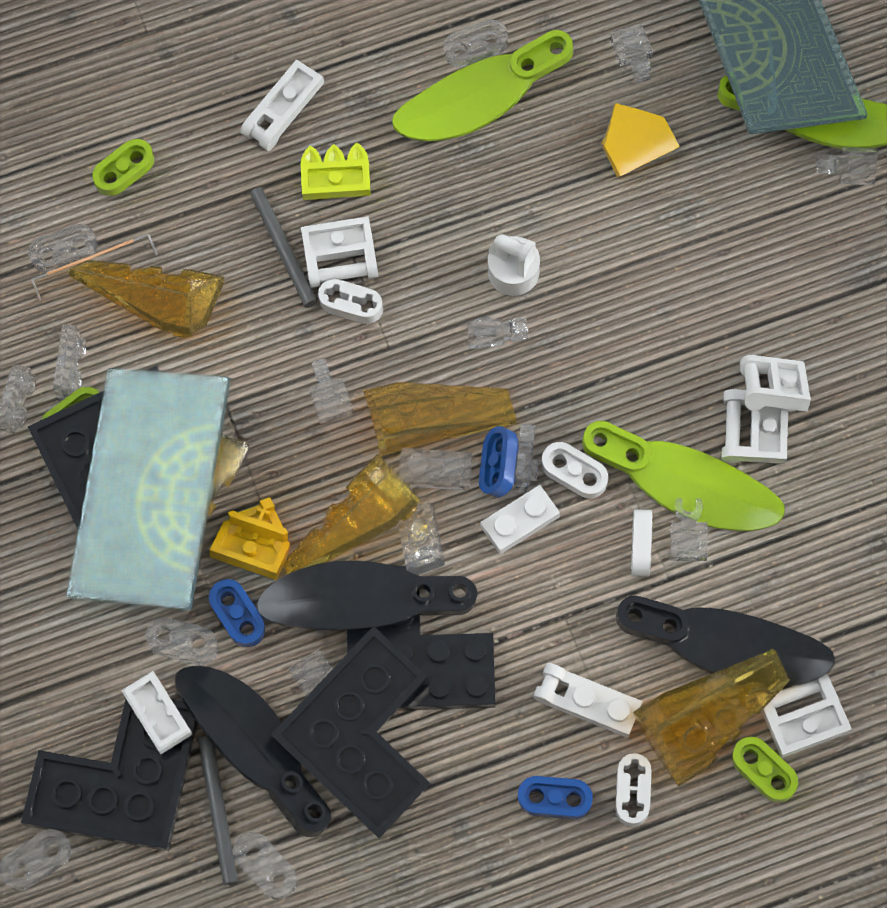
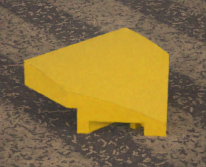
(636, 138)
(253, 540)

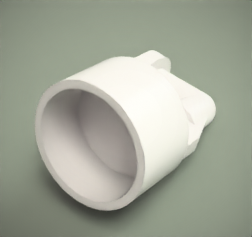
(513, 265)

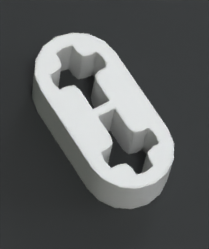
(347, 306)
(641, 543)
(624, 790)

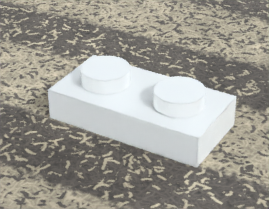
(520, 519)

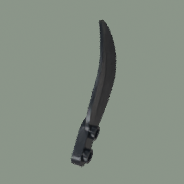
(360, 596)
(723, 638)
(241, 730)

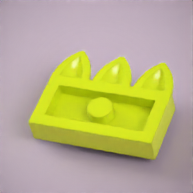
(335, 175)

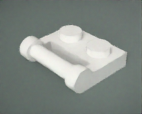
(338, 241)
(786, 383)
(767, 432)
(809, 724)

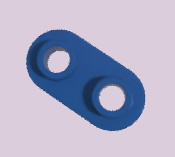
(498, 461)
(238, 614)
(555, 794)

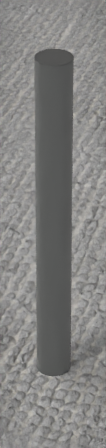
(283, 247)
(218, 811)

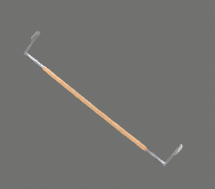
(90, 257)

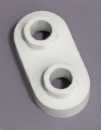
(577, 468)

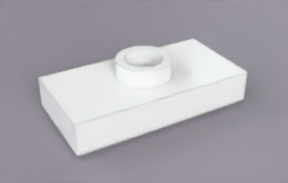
(156, 712)

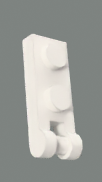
(282, 104)
(588, 700)

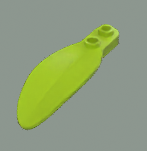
(480, 91)
(856, 133)
(676, 471)

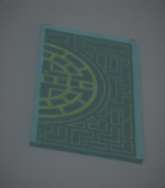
(783, 63)
(149, 488)

